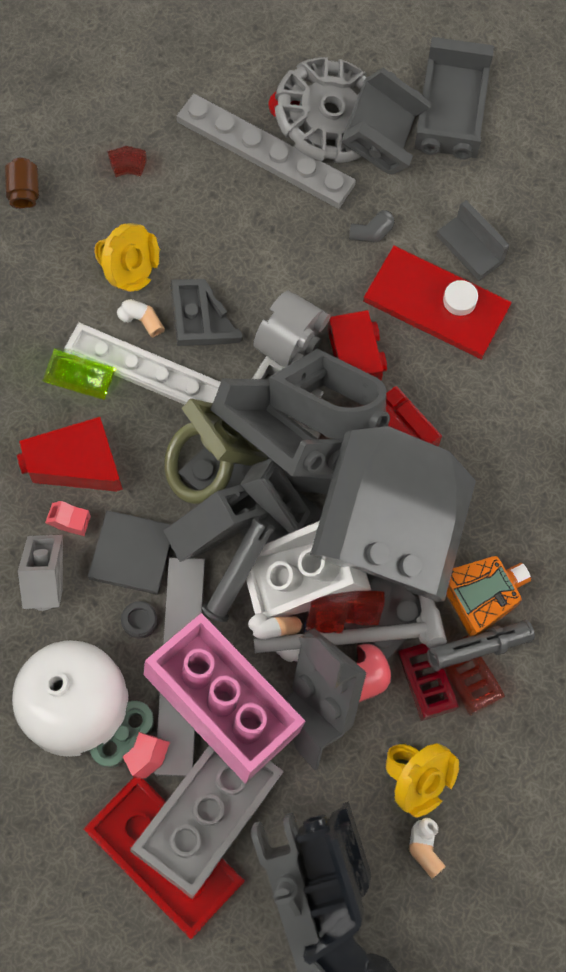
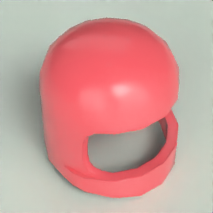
(377, 668)

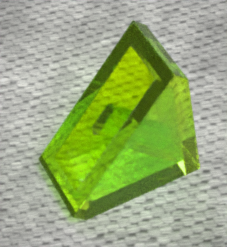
(79, 373)

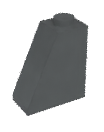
(213, 522)

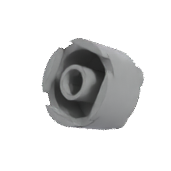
(290, 329)

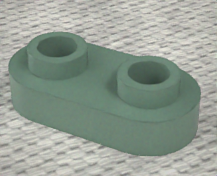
(125, 735)

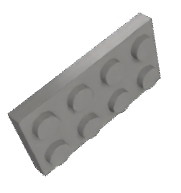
(202, 821)

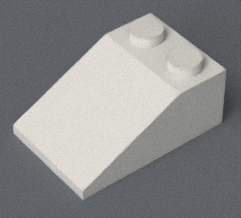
(290, 578)

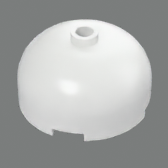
(86, 703)

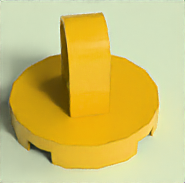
(128, 256)
(422, 777)

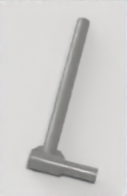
(427, 627)

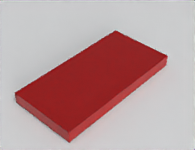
(415, 293)
(118, 829)

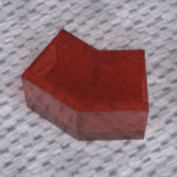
(127, 160)

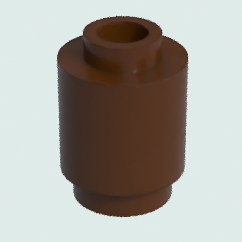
(21, 183)

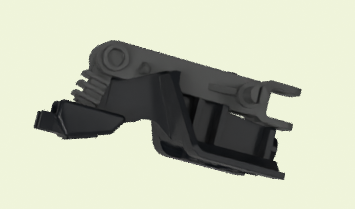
(320, 891)

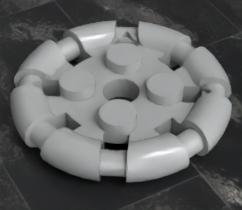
(311, 110)

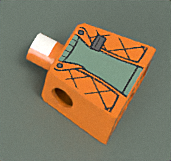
(485, 592)

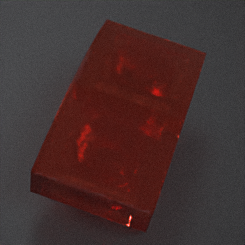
(332, 611)

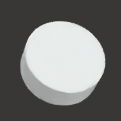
(460, 297)

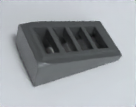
(276, 494)

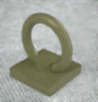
(219, 439)

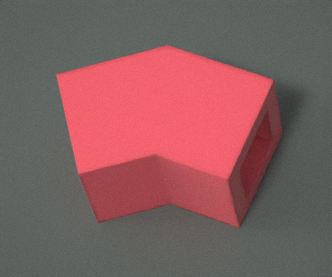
(68, 518)
(146, 755)

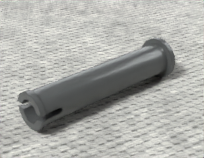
(238, 570)

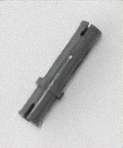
(495, 641)

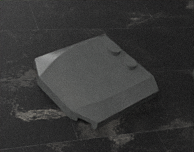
(395, 510)

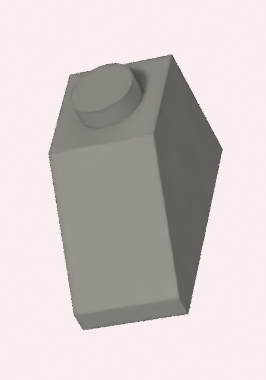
(41, 572)

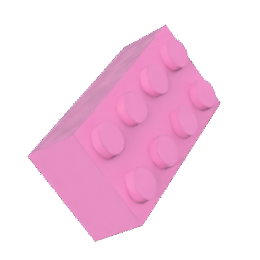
(223, 697)

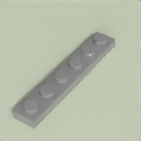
(266, 150)

